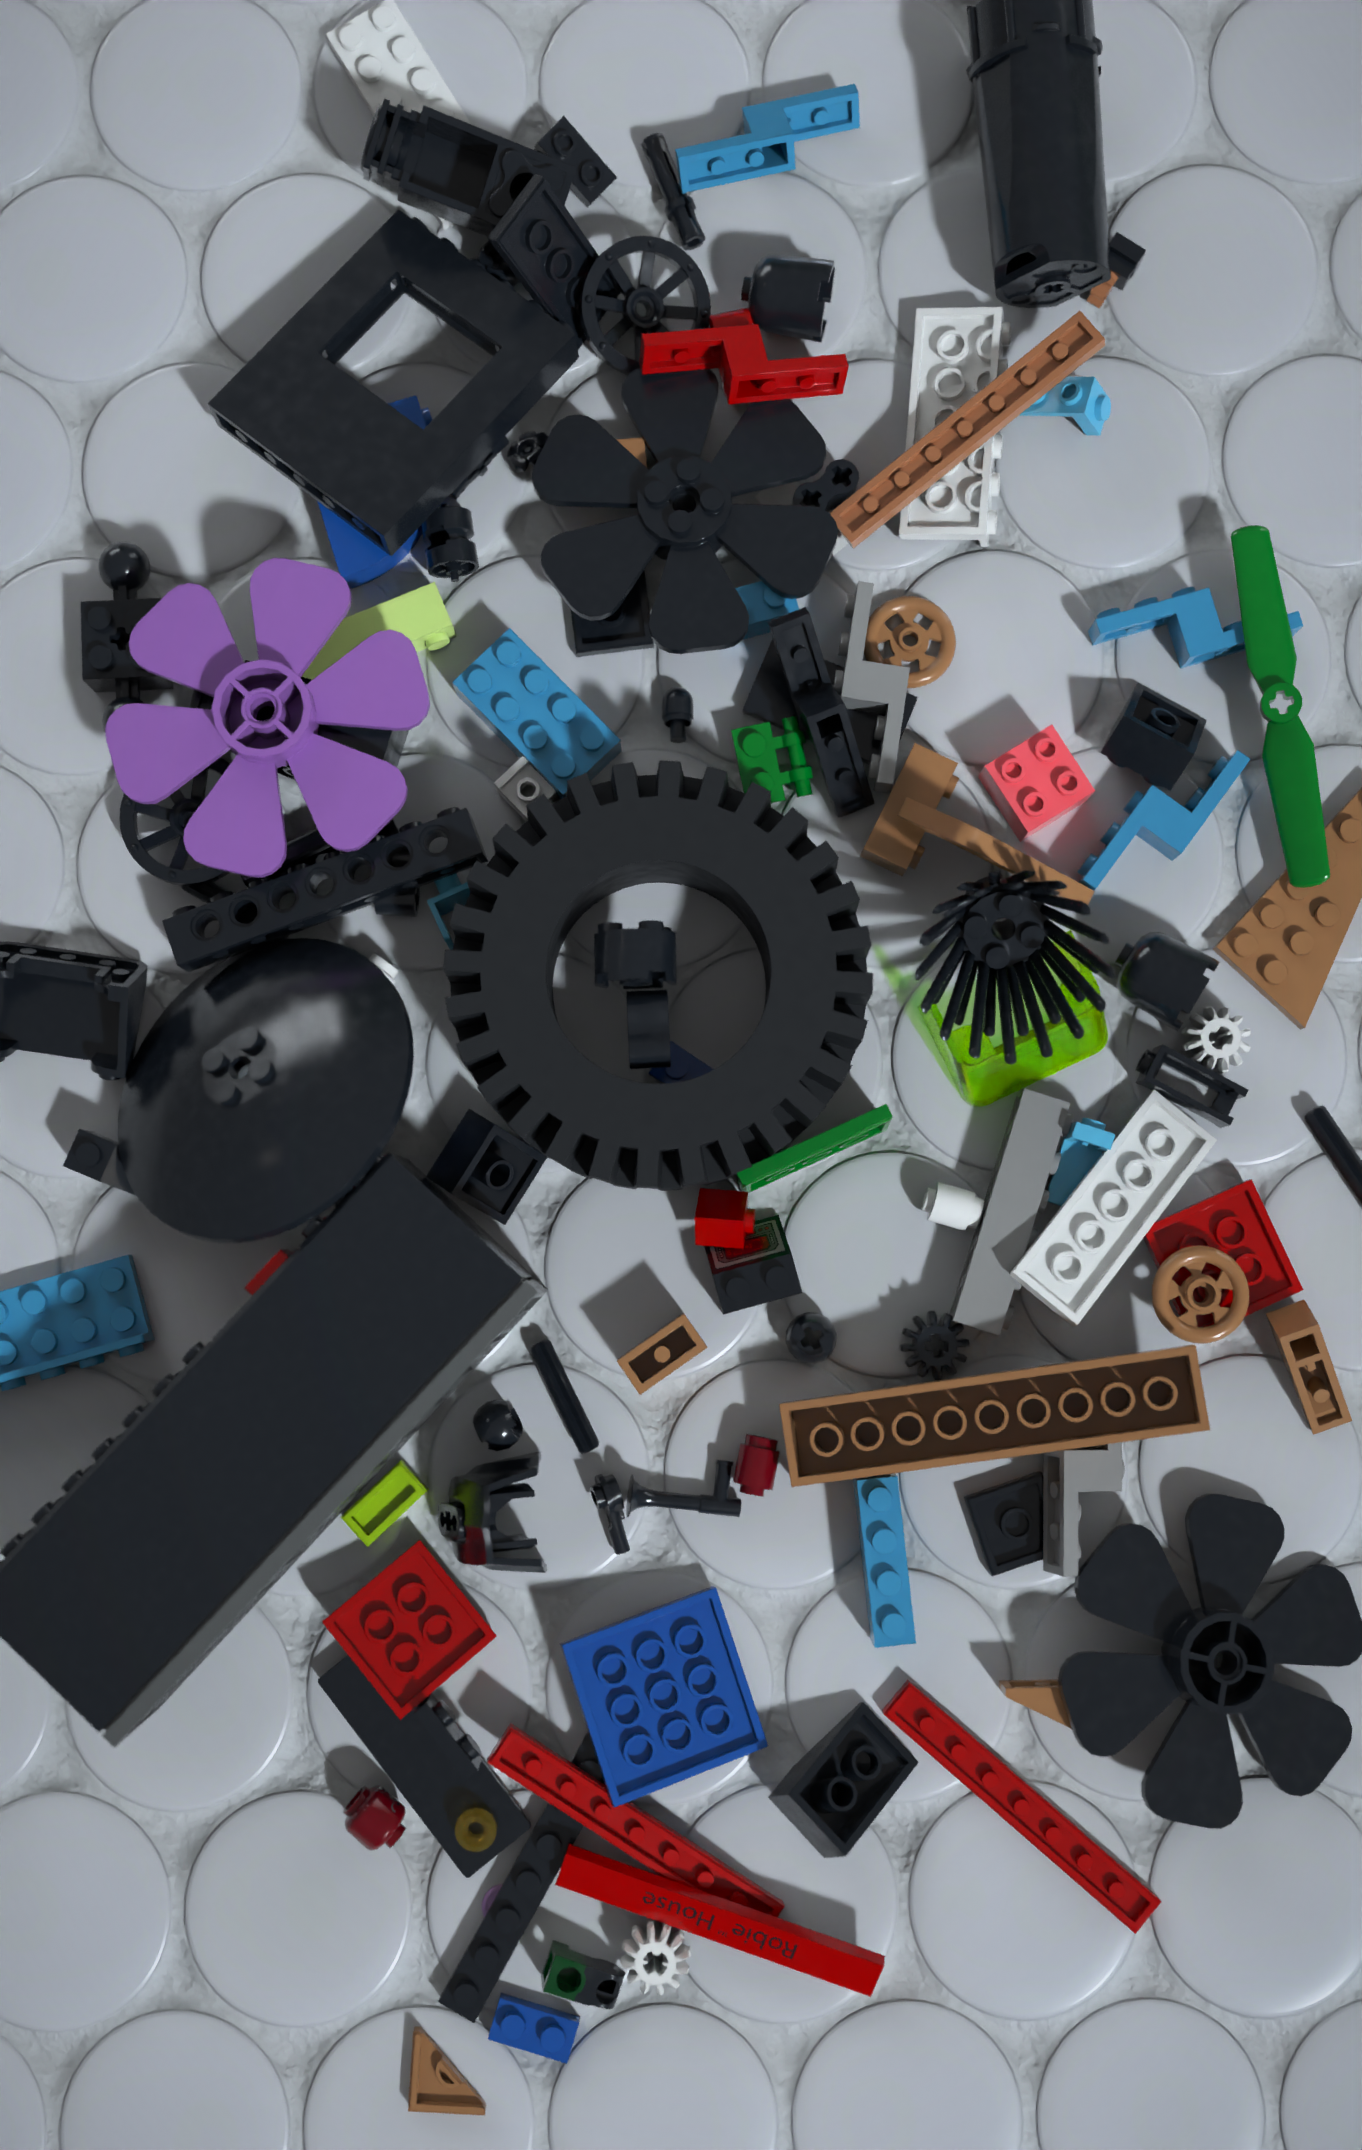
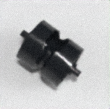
(450, 549)

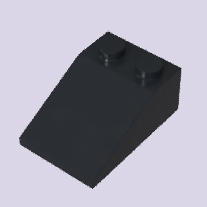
(844, 1782)

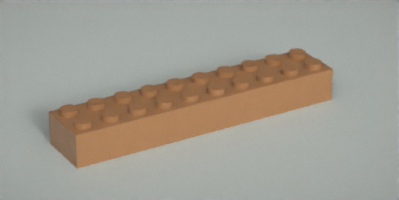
(994, 1415)

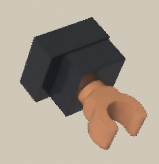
(1124, 261)

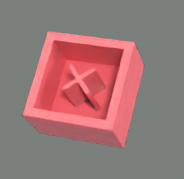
(1036, 783)

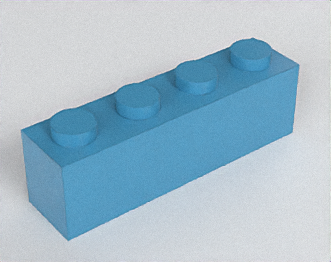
(884, 1560)

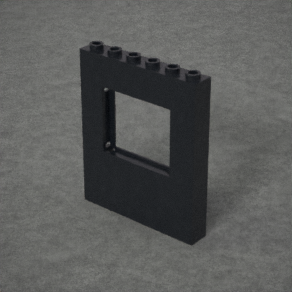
(350, 443)

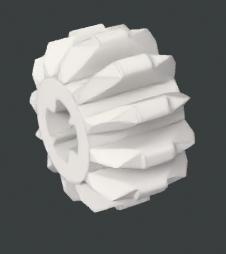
(1229, 1032)
(653, 1971)

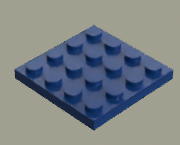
(663, 1696)

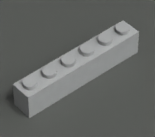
(1010, 1210)

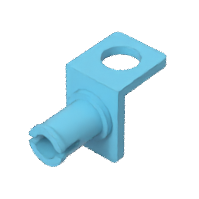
(450, 893)

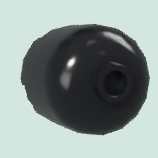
(790, 295)
(1163, 976)

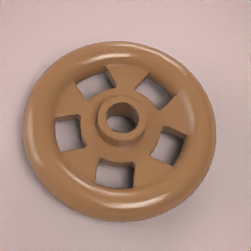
(907, 609)
(1224, 1318)

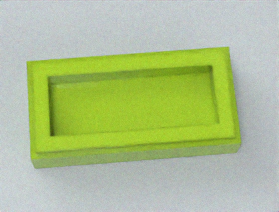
(384, 1503)

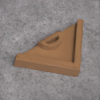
(437, 2083)

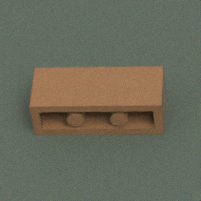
(894, 840)

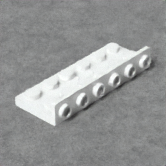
(951, 362)

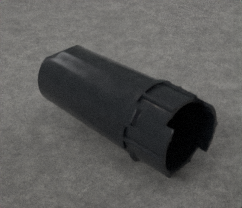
(1040, 147)

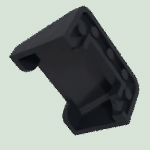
(71, 1005)

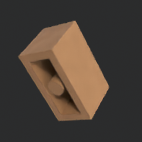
(661, 1353)

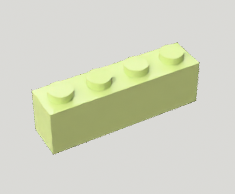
(415, 614)

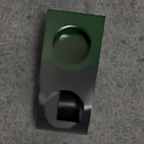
(581, 1977)

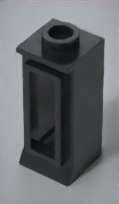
(1227, 1090)

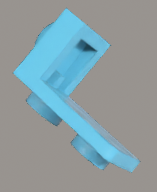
(1075, 398)
(1078, 1154)

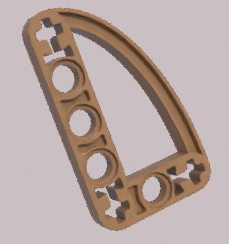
(988, 847)

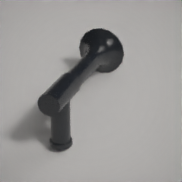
(717, 1504)

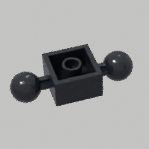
(108, 628)

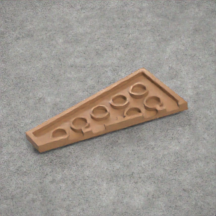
(1295, 932)

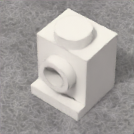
(515, 779)

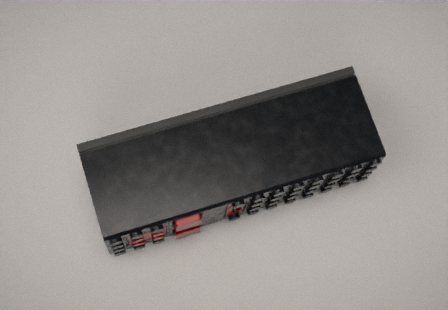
(256, 1445)

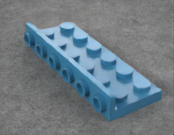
(71, 1321)

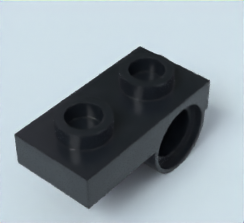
(568, 146)

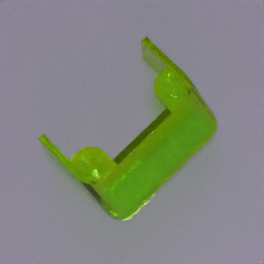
(990, 1077)

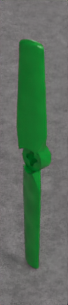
(1287, 746)

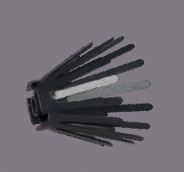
(1011, 958)

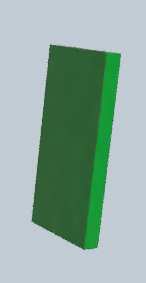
(814, 1149)

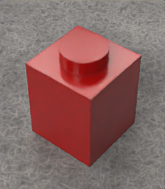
(723, 1218)

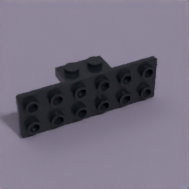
(428, 1763)

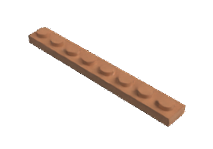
(967, 428)

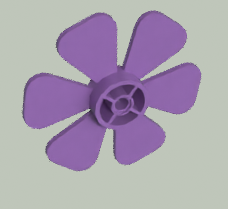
(242, 816)

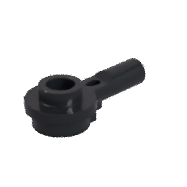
(607, 1495)

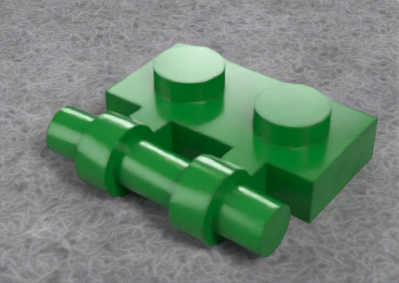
(759, 763)

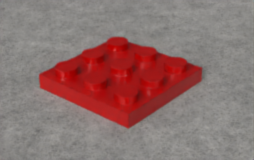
(1239, 1227)
(409, 1629)

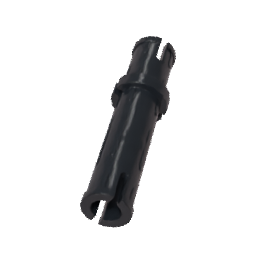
(679, 205)

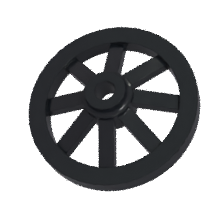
(650, 298)
(178, 819)

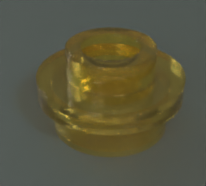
(473, 1842)

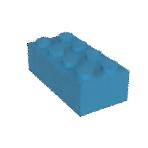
(536, 713)

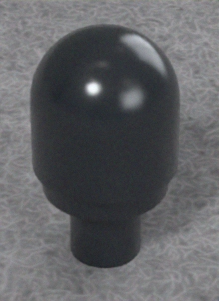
(677, 713)

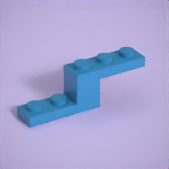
(768, 138)
(1190, 622)
(1162, 820)

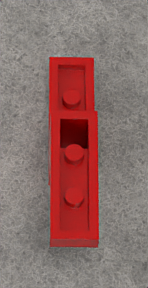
(743, 364)

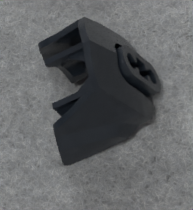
(472, 1511)

